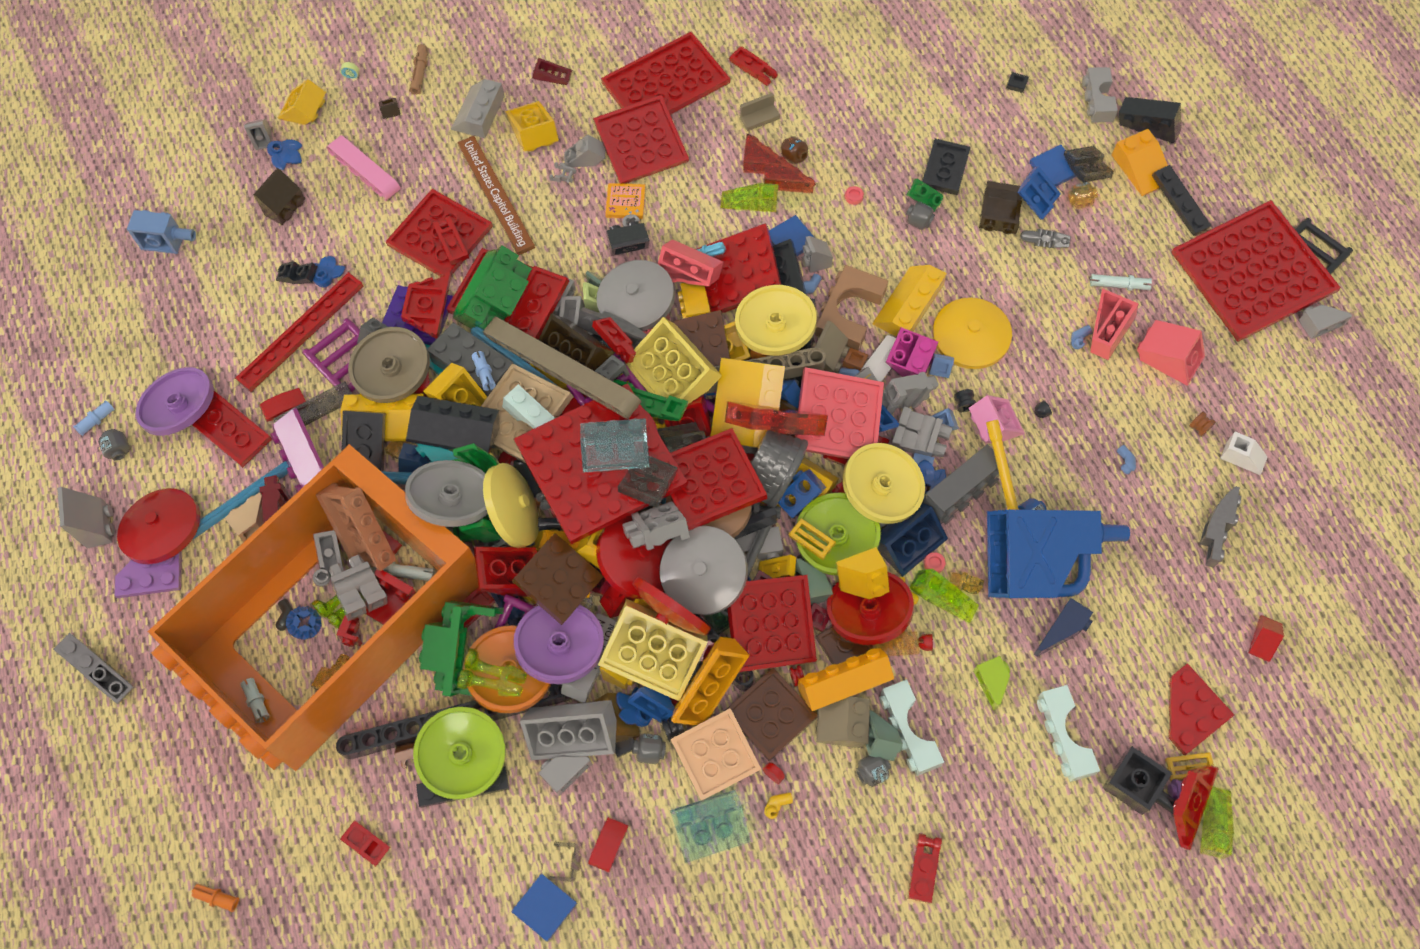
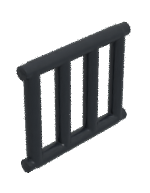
(1333, 263)

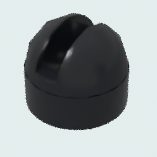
(1042, 410)

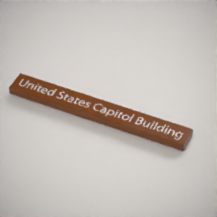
(496, 195)

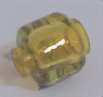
(1082, 195)

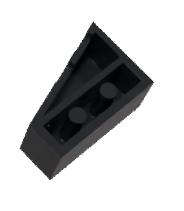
(1158, 116)

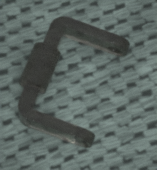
(575, 863)

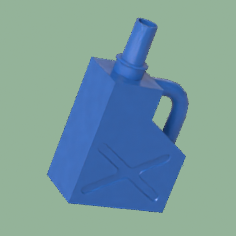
(1037, 549)

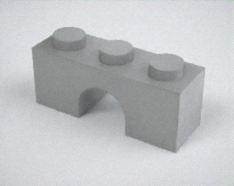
(1100, 107)

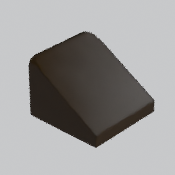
(389, 108)

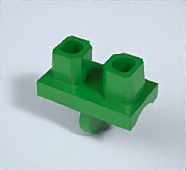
(922, 192)

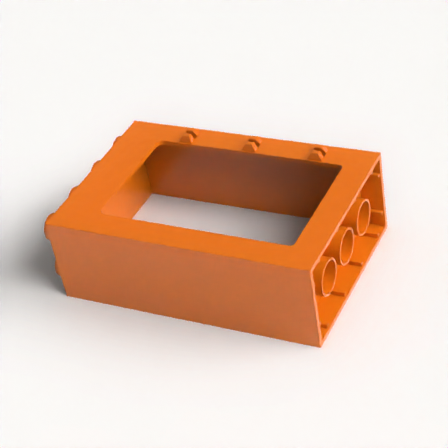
(203, 627)

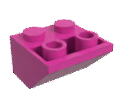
(911, 353)

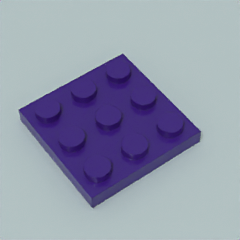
(394, 311)

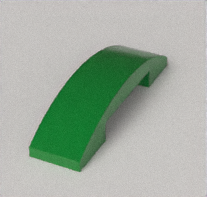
(659, 406)

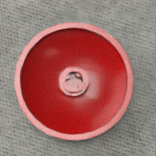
(158, 526)
(623, 563)
(669, 609)
(873, 619)

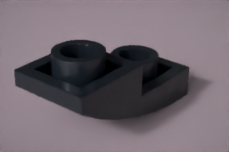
(295, 273)

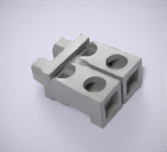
(908, 391)
(920, 433)
(656, 526)
(355, 581)

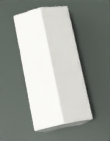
(877, 361)

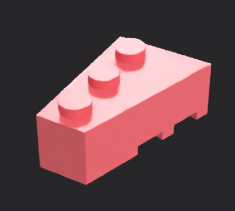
(689, 264)
(1112, 323)

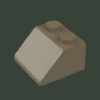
(834, 345)
(844, 723)

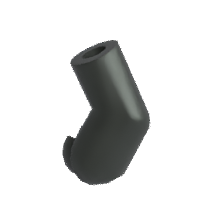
(285, 607)

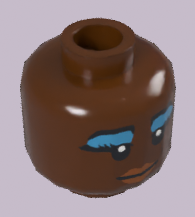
(794, 150)

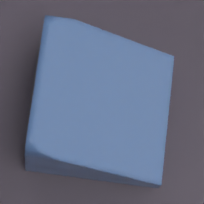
(948, 418)

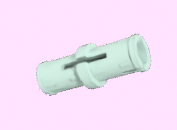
(255, 700)

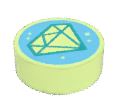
(349, 70)

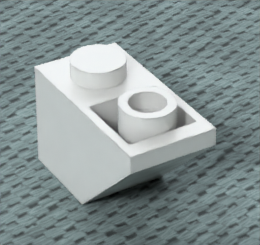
(1244, 453)

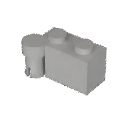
(327, 555)

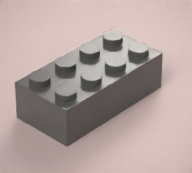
(457, 347)
(963, 485)

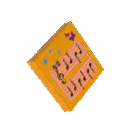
(625, 200)

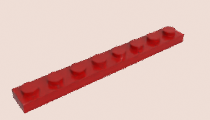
(299, 332)

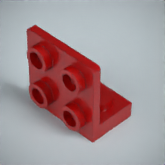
(397, 595)

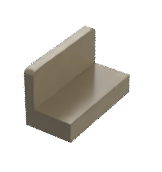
(759, 112)

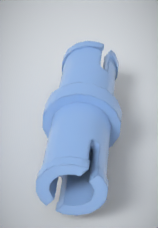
(483, 371)
(94, 418)

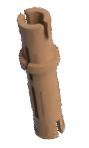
(420, 63)

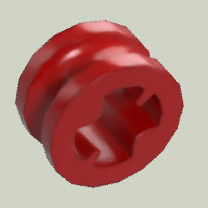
(796, 674)

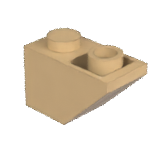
(247, 517)

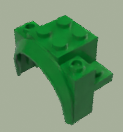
(493, 289)
(483, 528)
(445, 644)

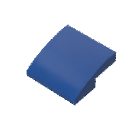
(1039, 192)

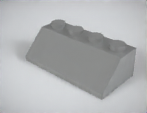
(570, 730)

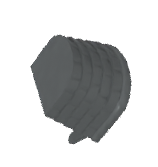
(777, 463)

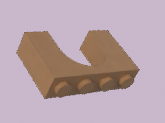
(851, 283)

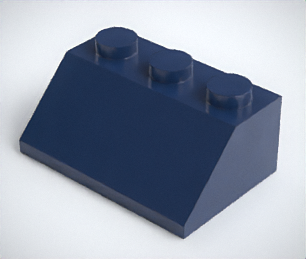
(911, 540)

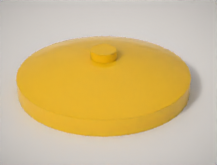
(972, 332)

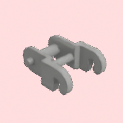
(570, 170)

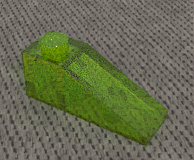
(751, 197)
(943, 594)
(1218, 825)

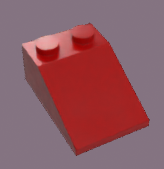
(499, 566)

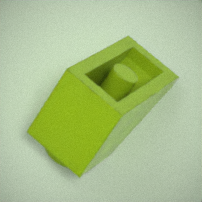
(993, 679)

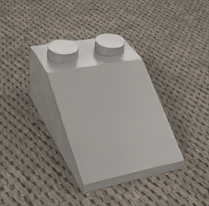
(85, 517)

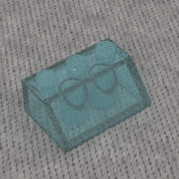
(614, 445)
(710, 826)

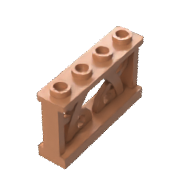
(356, 525)

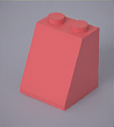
(1173, 350)

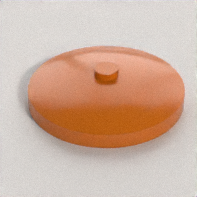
(497, 649)

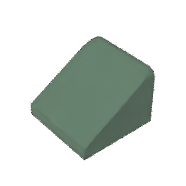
(593, 278)

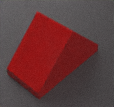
(1266, 638)

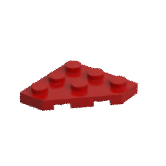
(1193, 710)

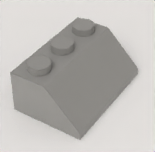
(479, 108)

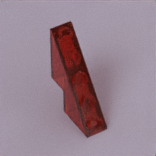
(762, 160)
(775, 419)

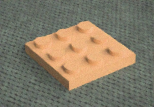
(715, 754)

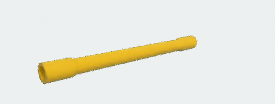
(996, 438)

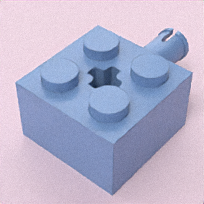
(158, 232)

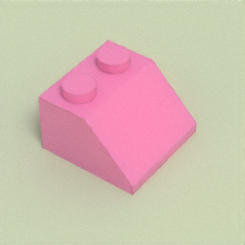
(996, 408)

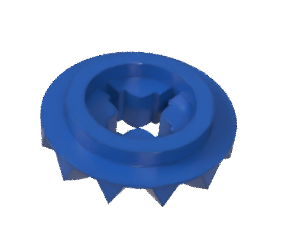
(304, 632)

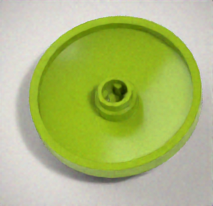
(843, 524)
(459, 753)

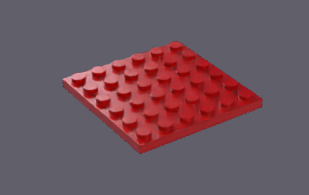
(1255, 270)
(578, 498)

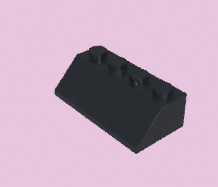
(452, 424)

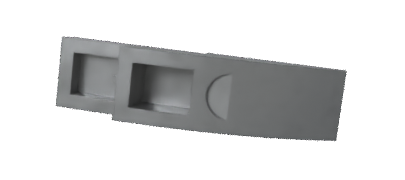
(588, 316)
(1218, 524)
(94, 668)

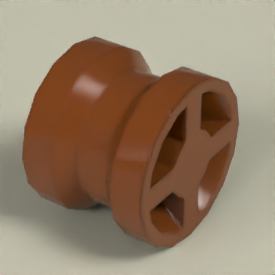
(1202, 423)

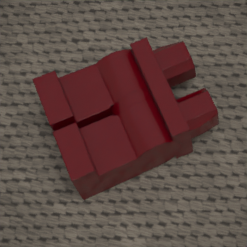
(273, 496)

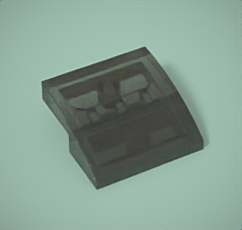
(1088, 164)
(680, 435)
(648, 483)

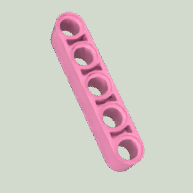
(363, 167)

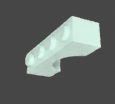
(525, 408)
(922, 753)
(1076, 760)

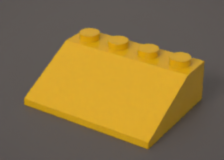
(746, 384)

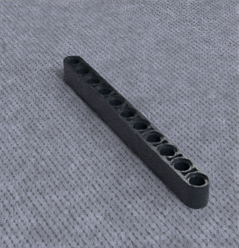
(403, 727)

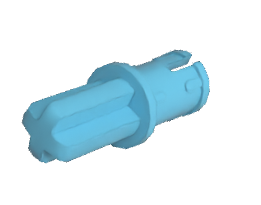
(714, 249)

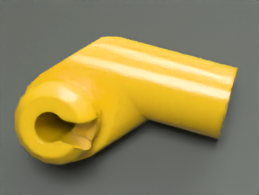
(775, 802)

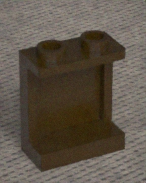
(1001, 208)

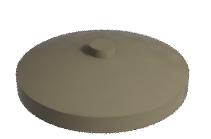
(389, 364)

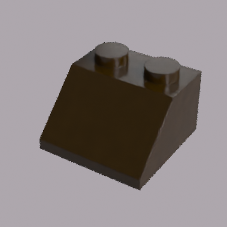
(279, 197)

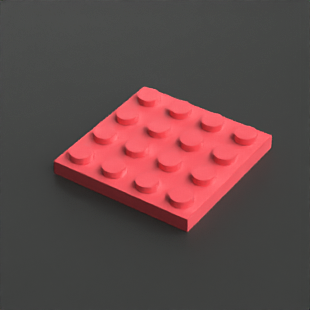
(851, 408)

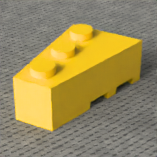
(693, 300)

